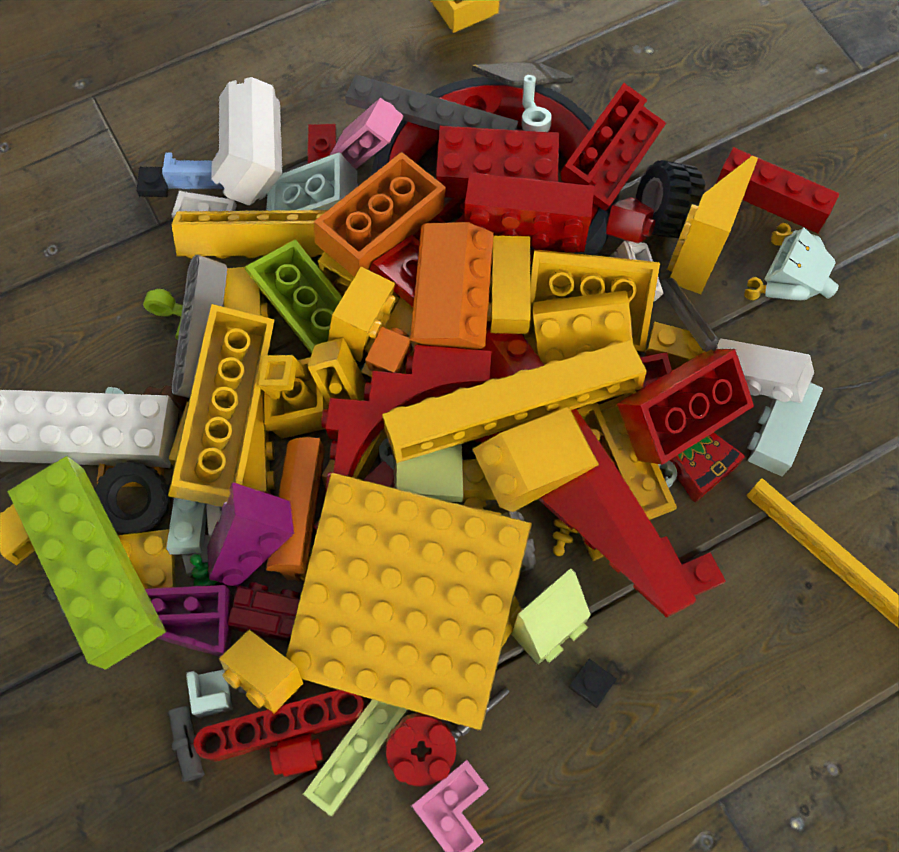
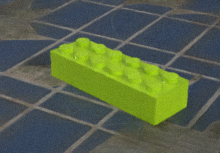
(86, 563)

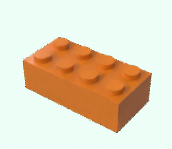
(379, 214)

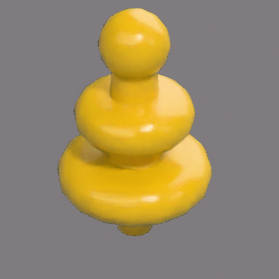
(562, 537)

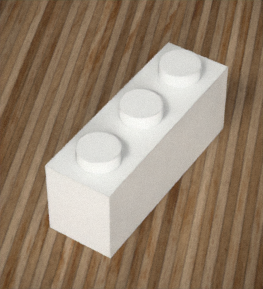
(773, 370)

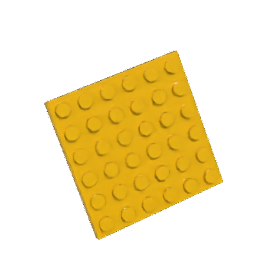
(407, 599)

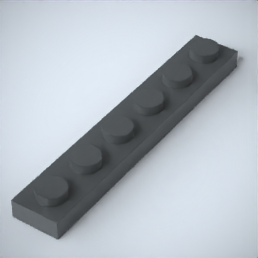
(422, 108)

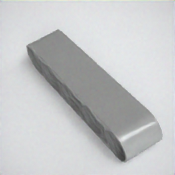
(203, 287)

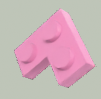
(443, 809)

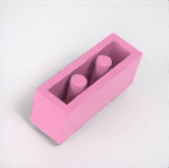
(368, 133)

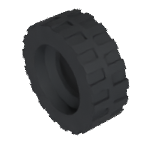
(157, 492)

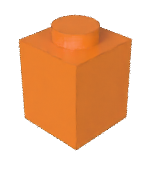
(389, 351)

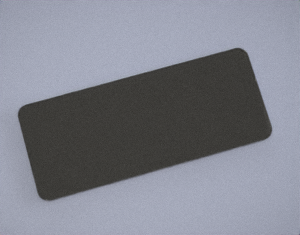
(514, 73)

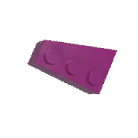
(247, 534)
(195, 616)

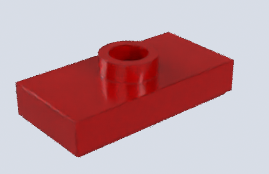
(321, 141)

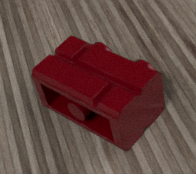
(264, 611)

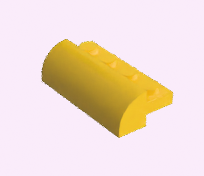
(641, 477)

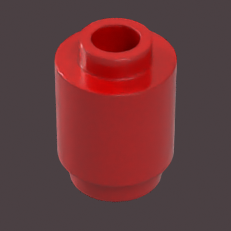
(296, 755)

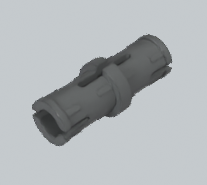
(184, 743)

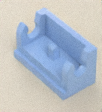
(188, 174)

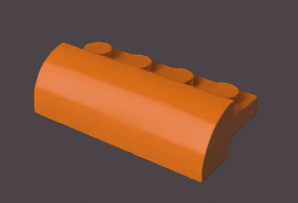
(301, 487)

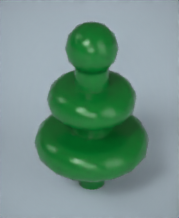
(200, 572)

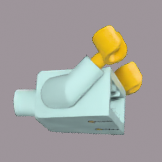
(798, 269)

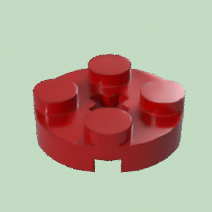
(420, 770)

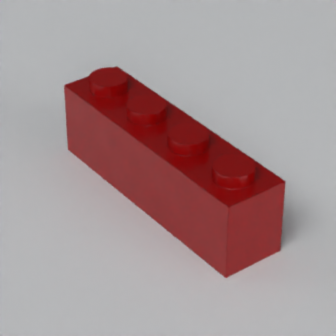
(784, 192)

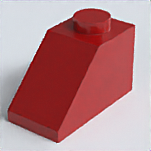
(630, 220)

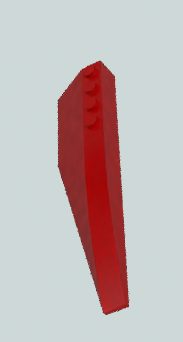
(600, 501)

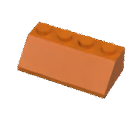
(452, 286)

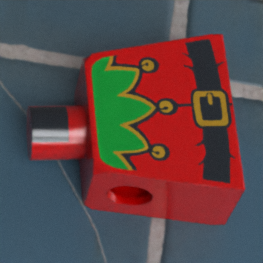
(706, 465)

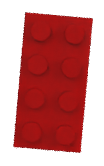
(494, 153)
(547, 211)
(685, 405)

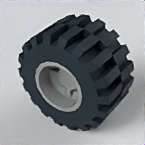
(670, 192)

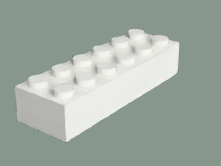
(86, 427)

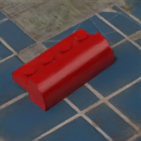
(613, 146)

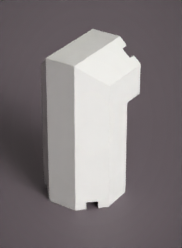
(248, 141)

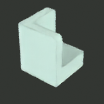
(208, 693)

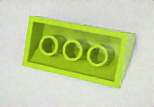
(297, 291)

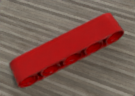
(264, 720)

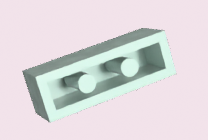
(782, 432)

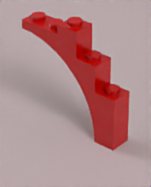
(429, 373)

